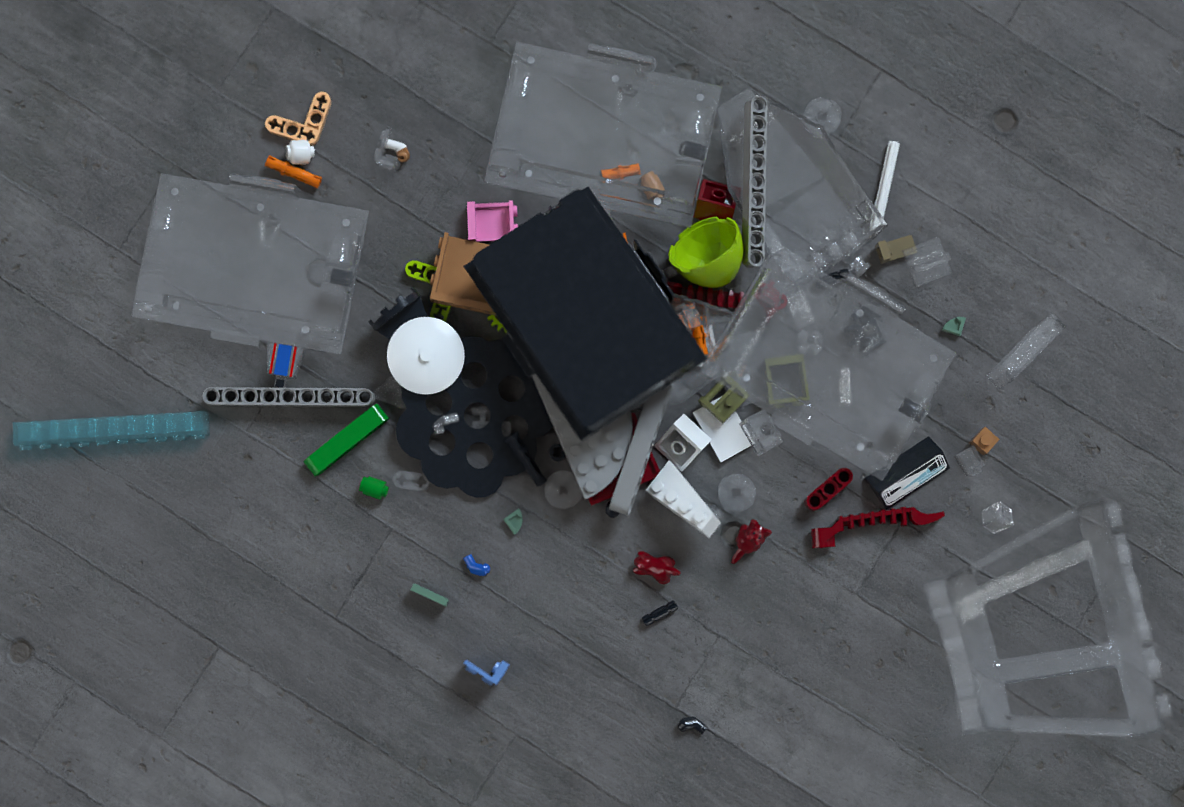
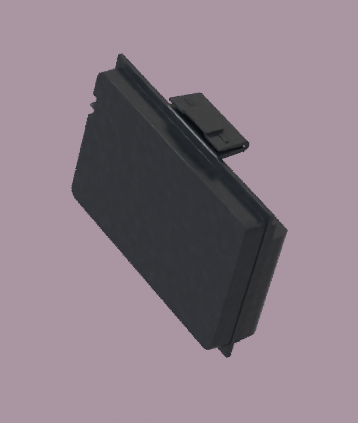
(585, 312)

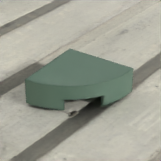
(954, 326)
(514, 521)

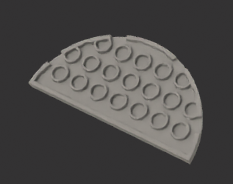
(596, 458)

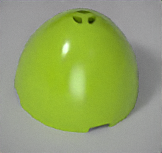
(708, 252)

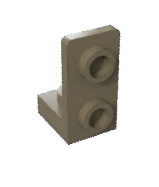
(893, 249)

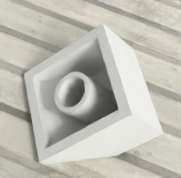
(682, 442)

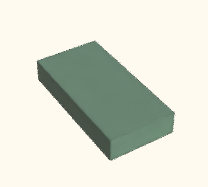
(429, 594)

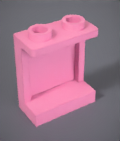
(490, 220)

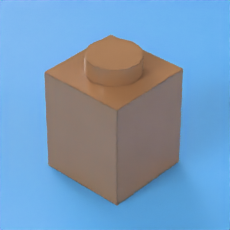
(984, 440)

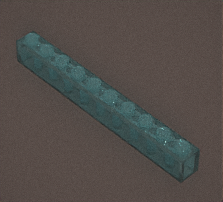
(109, 429)

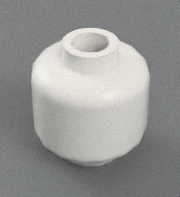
(299, 152)

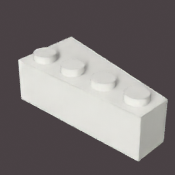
(678, 495)

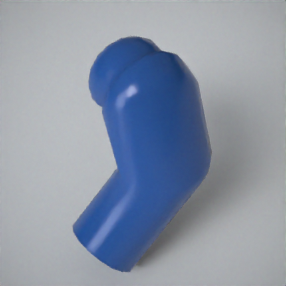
(476, 568)

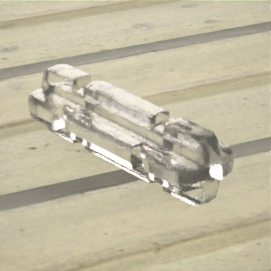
(845, 386)

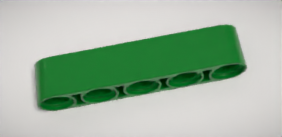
(346, 440)

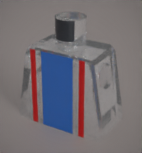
(284, 362)

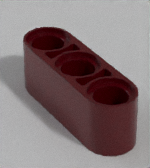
(837, 485)

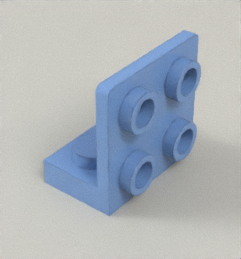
(498, 670)

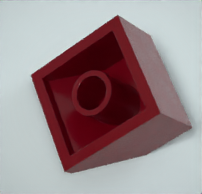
(714, 201)

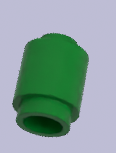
(374, 487)

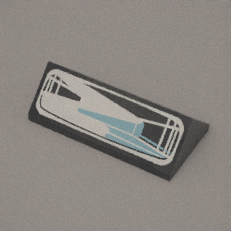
(910, 472)

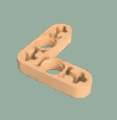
(308, 126)

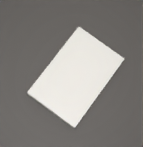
(726, 438)

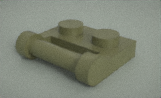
(724, 406)

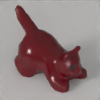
(749, 539)
(659, 568)

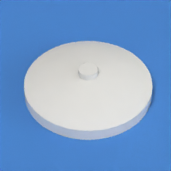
(425, 355)

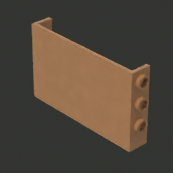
(451, 281)

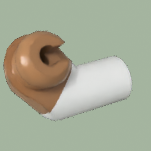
(400, 148)

